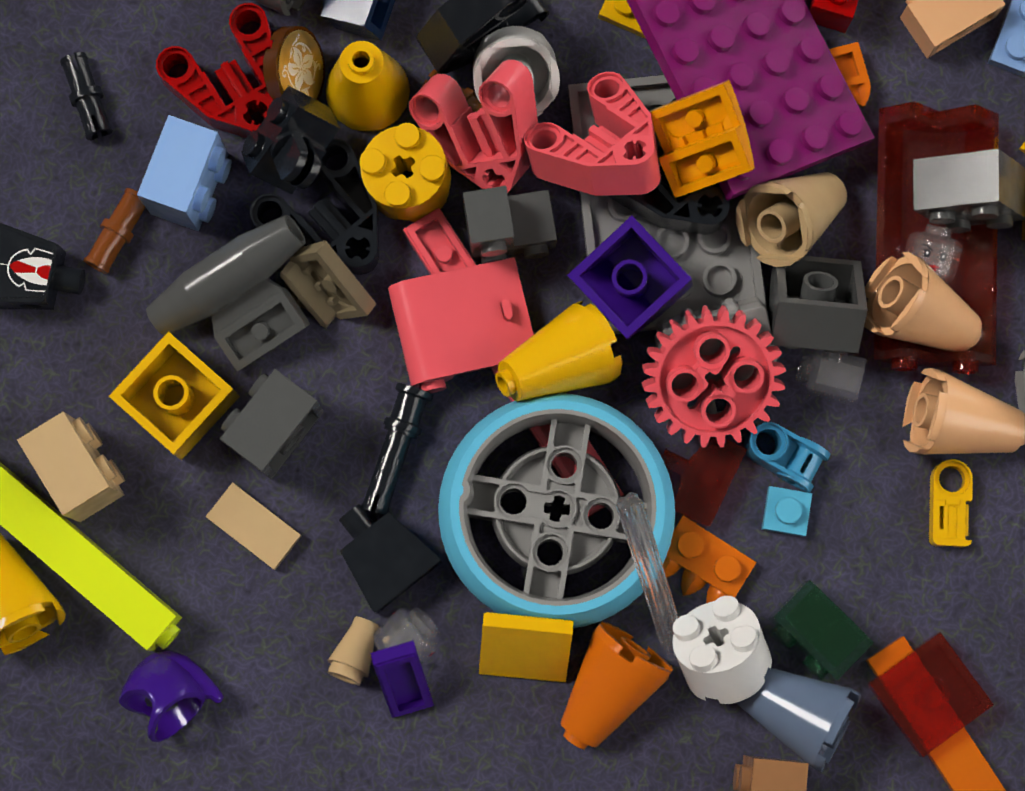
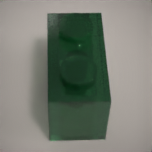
(819, 632)

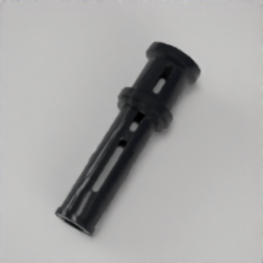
(402, 428)

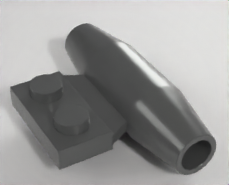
(235, 290)

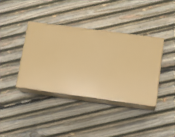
(253, 526)

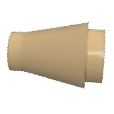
(352, 656)

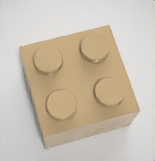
(71, 466)

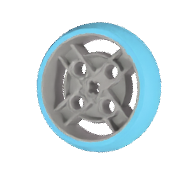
(582, 545)

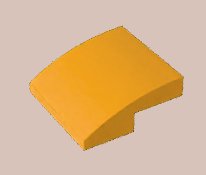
(702, 139)

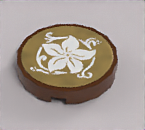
(294, 61)

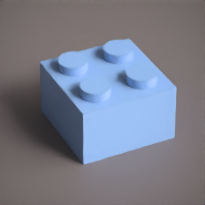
(184, 174)

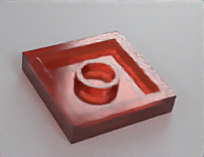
(930, 694)

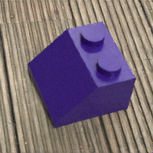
(631, 278)

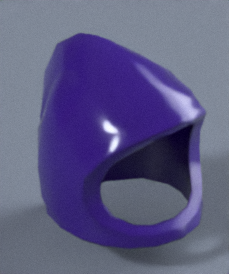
(168, 680)

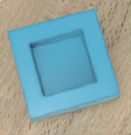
(786, 511)

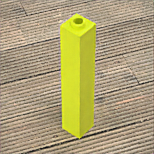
(85, 565)

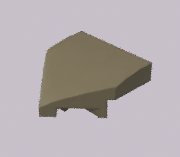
(325, 285)

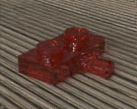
(704, 479)

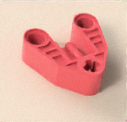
(484, 143)
(614, 158)

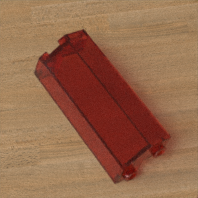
(918, 132)

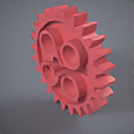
(682, 354)

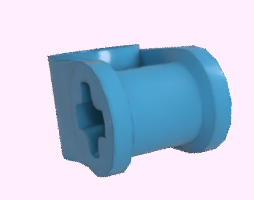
(788, 455)

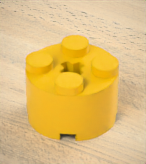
(401, 150)

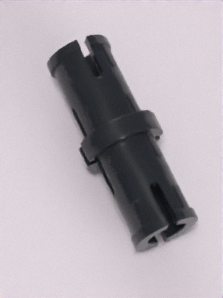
(86, 95)

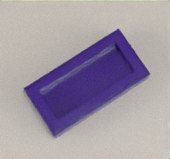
(402, 679)

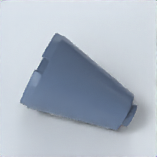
(803, 714)

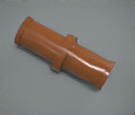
(115, 232)

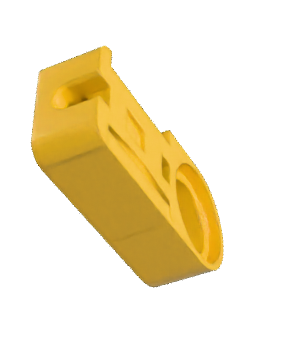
(949, 509)

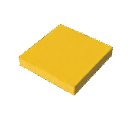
(525, 647)

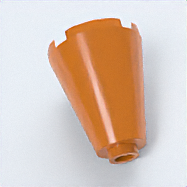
(610, 685)

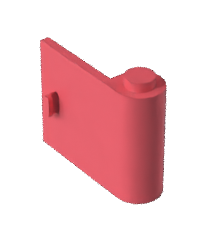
(456, 323)

